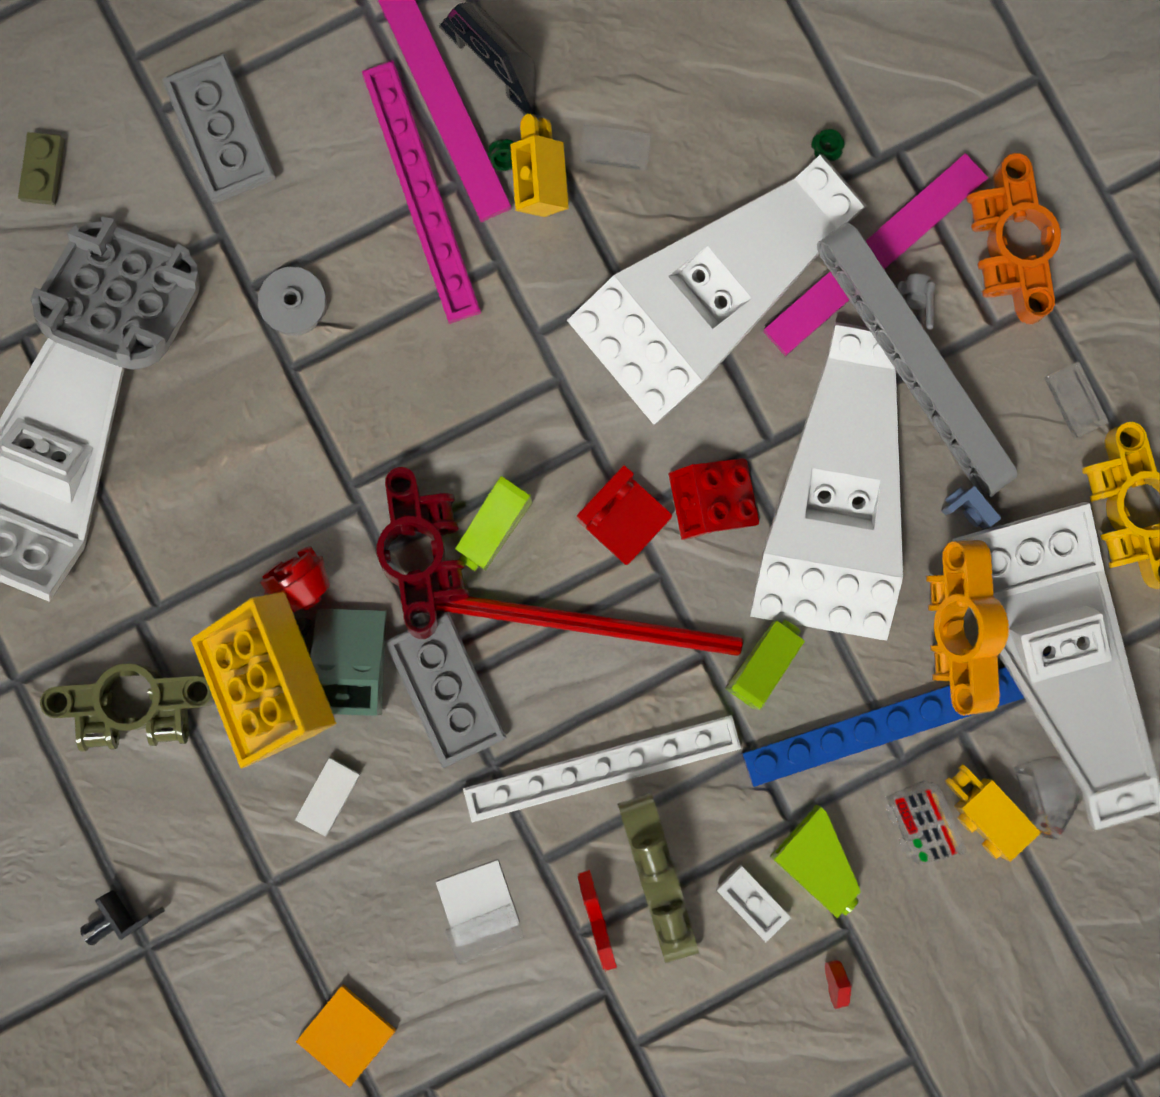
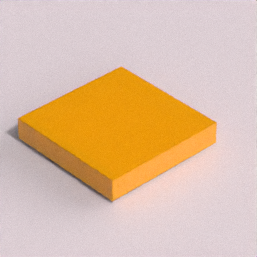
(346, 1035)

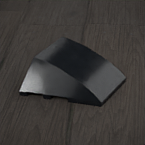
(474, 27)

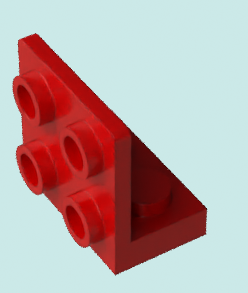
(713, 497)
(623, 516)

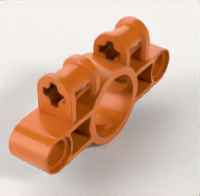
(1004, 272)

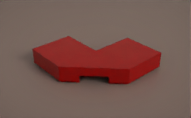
(596, 920)

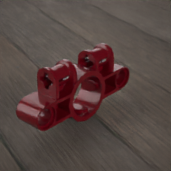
(414, 514)

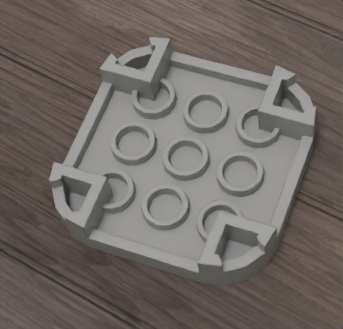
(116, 295)

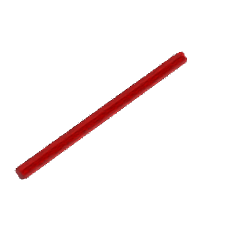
(595, 625)

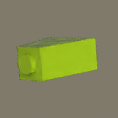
(493, 524)
(766, 664)
(819, 863)

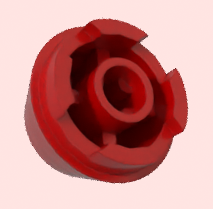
(299, 578)

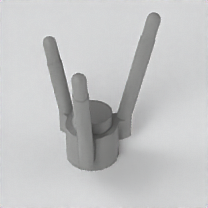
(919, 294)

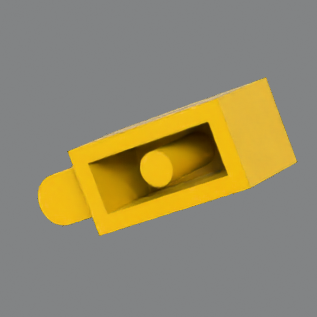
(538, 169)
(991, 815)

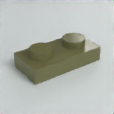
(41, 168)

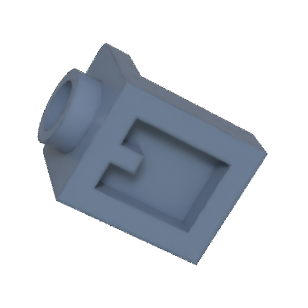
(977, 508)

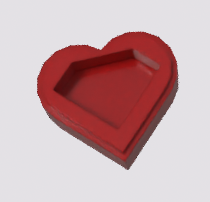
(838, 984)

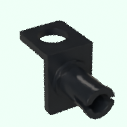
(113, 918)

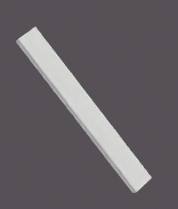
(601, 768)

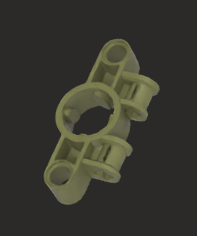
(93, 710)
(658, 878)

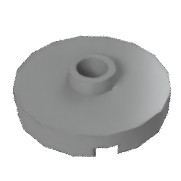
(302, 315)

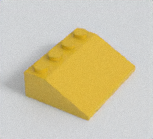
(262, 679)

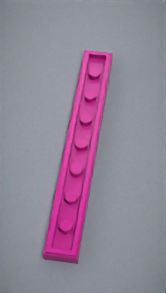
(446, 108)
(421, 192)
(886, 244)

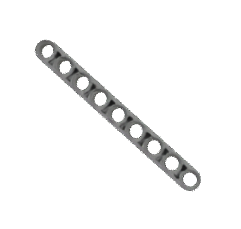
(916, 359)

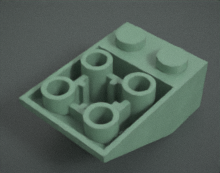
(350, 659)

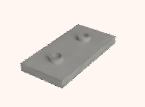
(219, 129)
(446, 692)

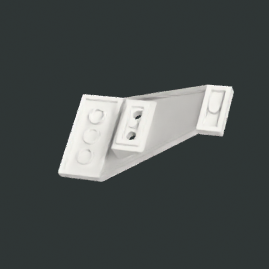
(665, 327)
(45, 504)
(827, 557)
(1084, 696)

